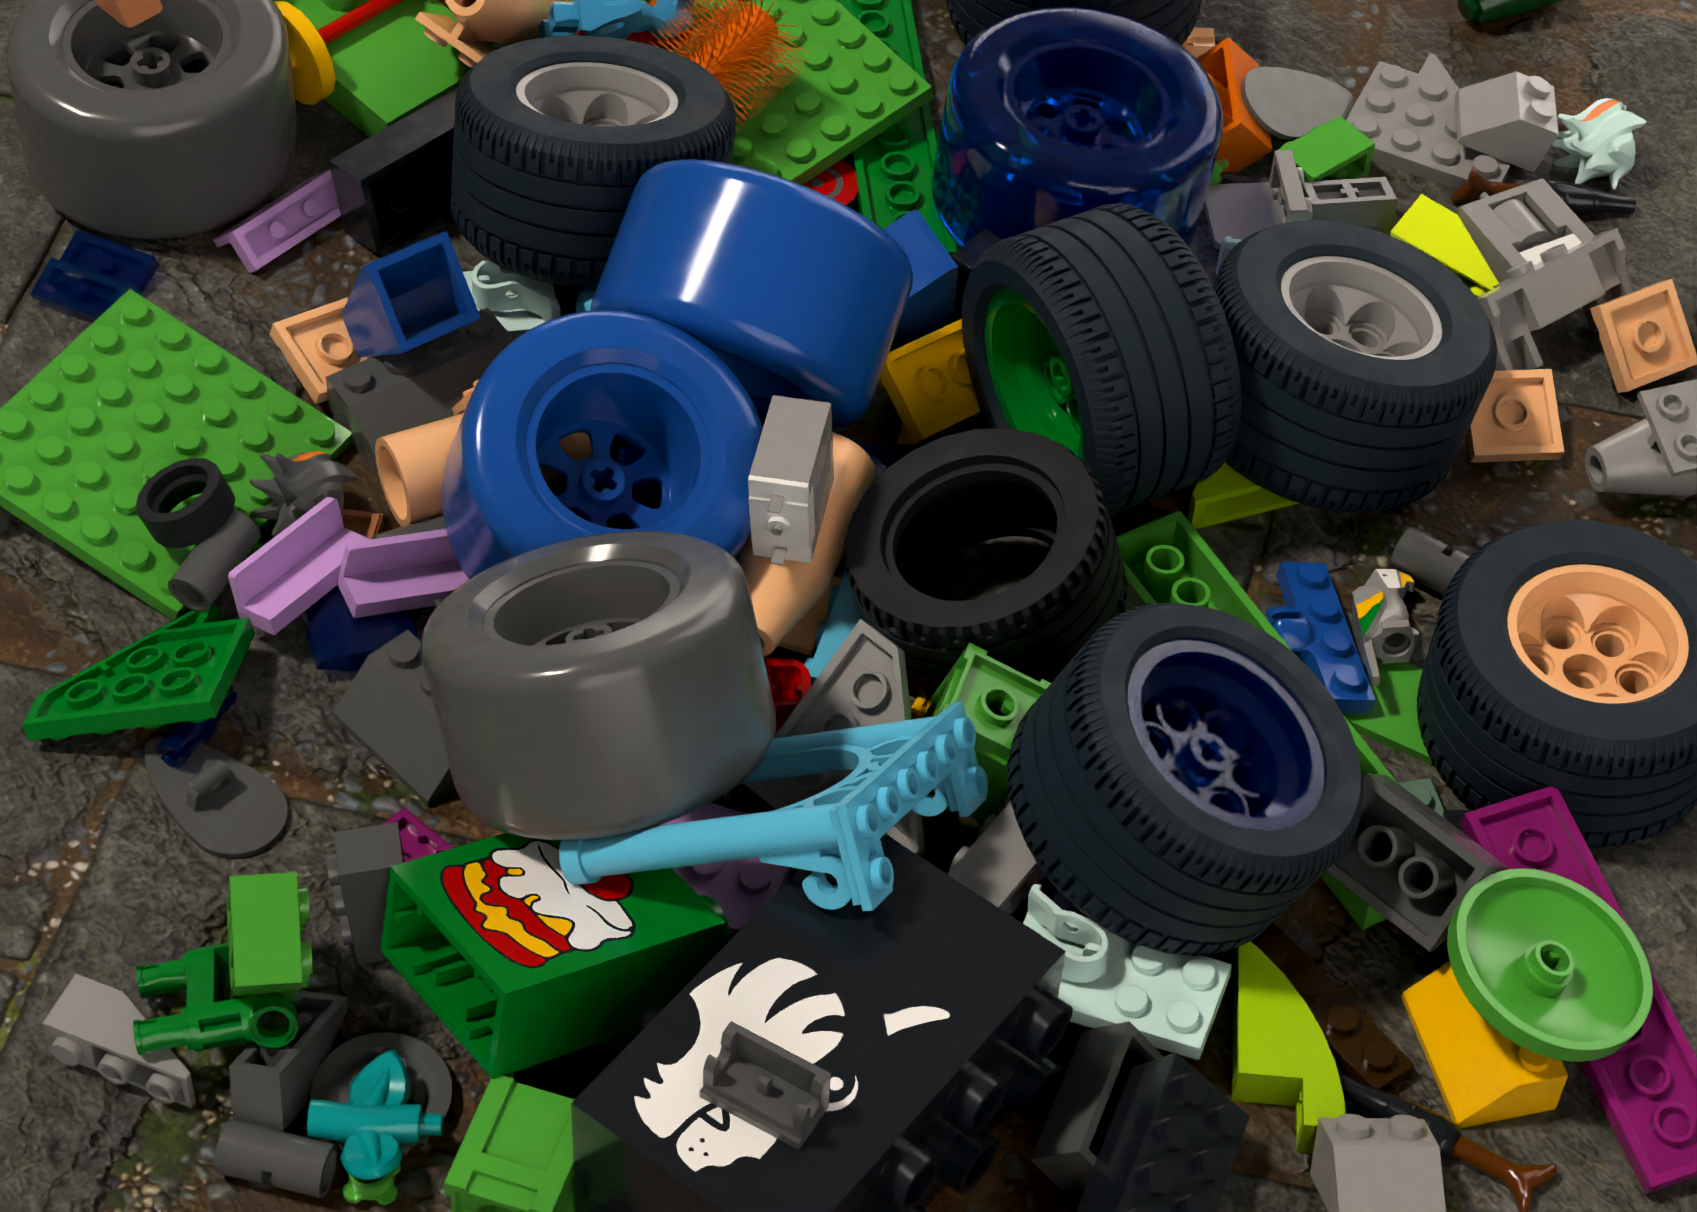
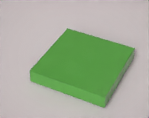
(1394, 713)

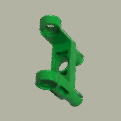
(206, 1019)

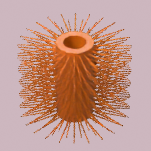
(735, 47)

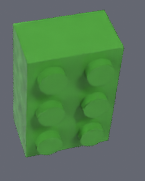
(264, 935)

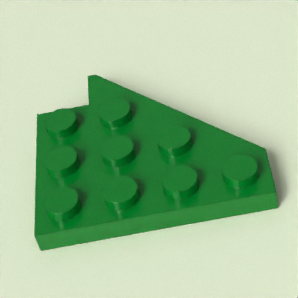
(156, 681)

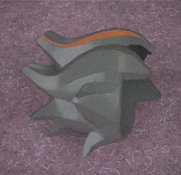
(299, 486)

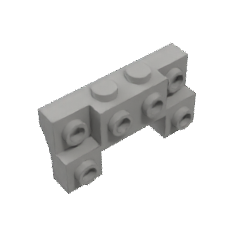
(1550, 290)

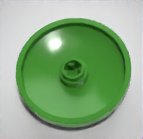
(1549, 965)

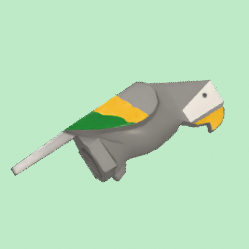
(1382, 620)

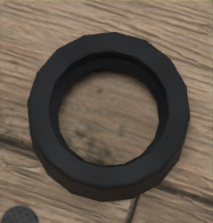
(195, 520)

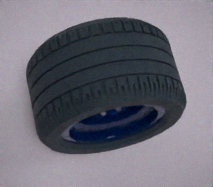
(1185, 779)

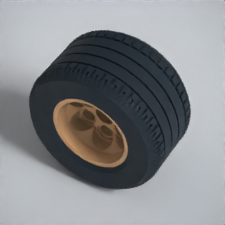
(1570, 670)

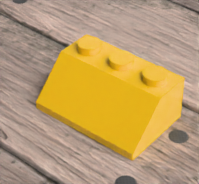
(1473, 1064)

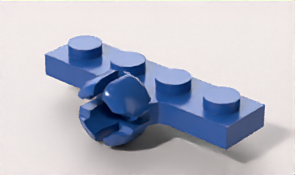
(1320, 634)

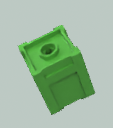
(995, 702)
(515, 1153)

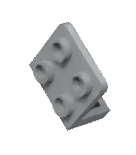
(1251, 207)

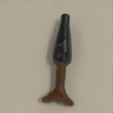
(1578, 197)
(1518, 1178)

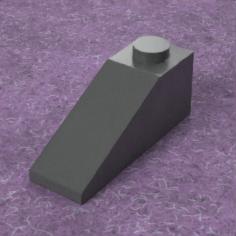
(276, 1083)

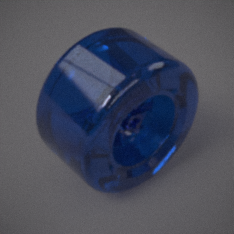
(1073, 117)

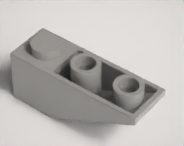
(95, 1029)

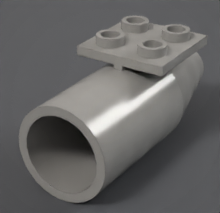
(1654, 453)

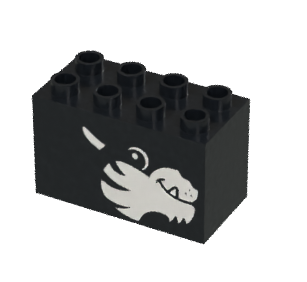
(920, 1012)

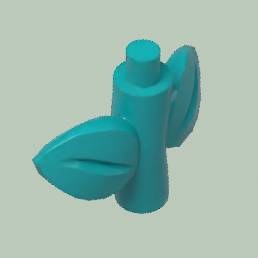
(373, 1119)

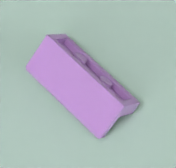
(283, 222)
(292, 568)
(398, 573)

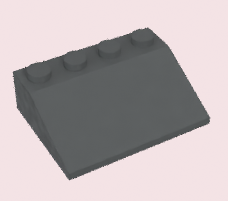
(414, 386)

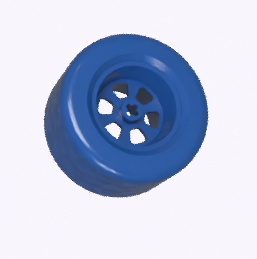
(764, 276)
(612, 380)

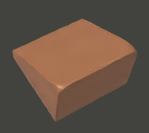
(130, 12)

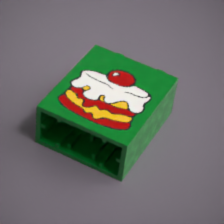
(540, 964)

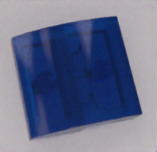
(93, 275)
(346, 641)

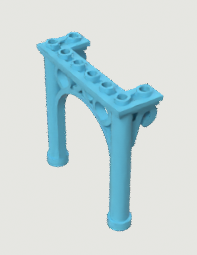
(827, 832)

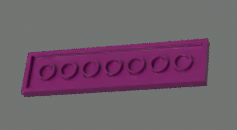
(1652, 1079)

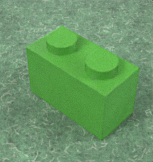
(1332, 152)

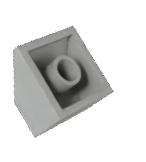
(1508, 118)
(1377, 1165)

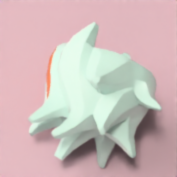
(1599, 141)

